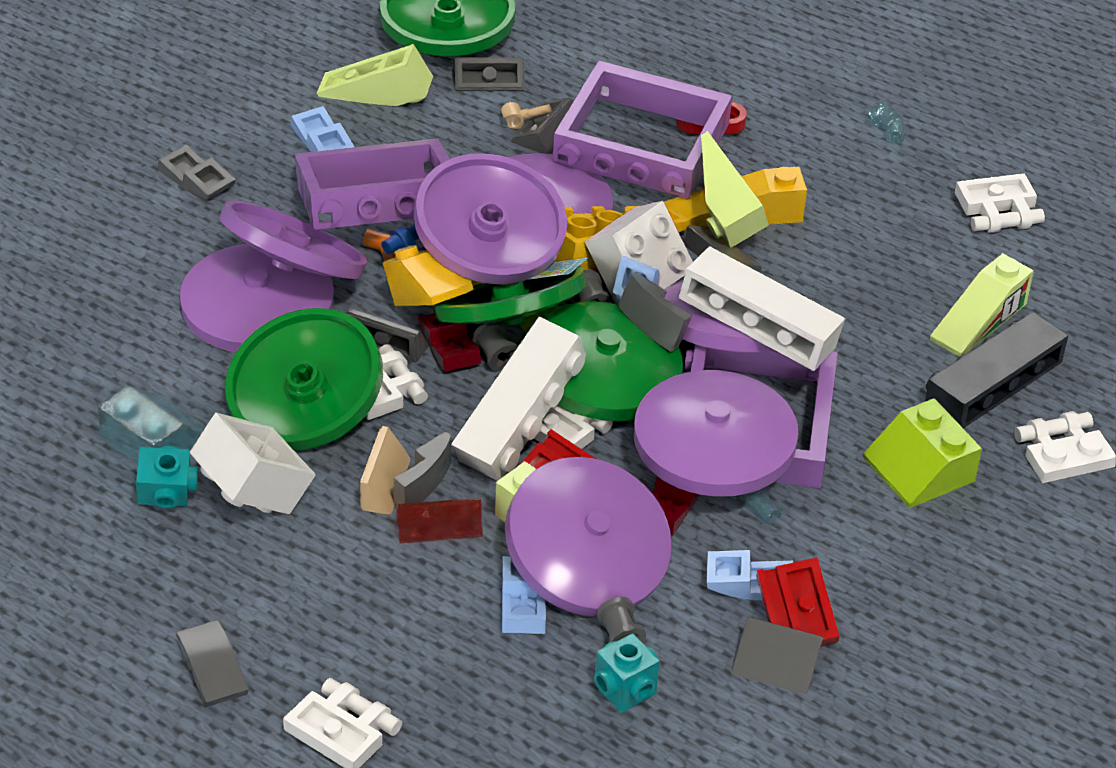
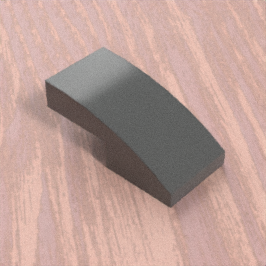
(194, 174)
(652, 314)
(430, 468)
(212, 663)

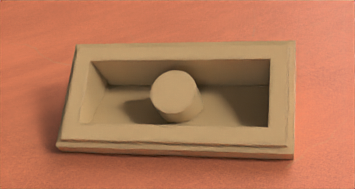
(384, 464)

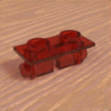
(439, 520)

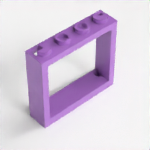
(648, 94)
(365, 181)
(807, 465)

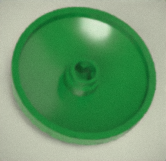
(448, 25)
(511, 301)
(618, 363)
(306, 376)

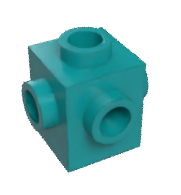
(165, 476)
(627, 672)

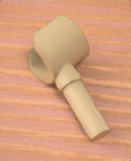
(515, 116)

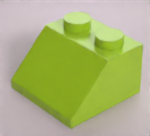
(924, 454)

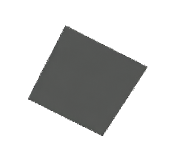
(777, 655)

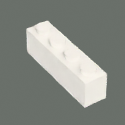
(761, 308)
(519, 399)

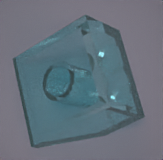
(145, 419)

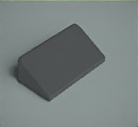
(489, 74)
(539, 130)
(700, 238)
(399, 337)

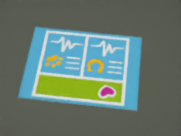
(561, 268)

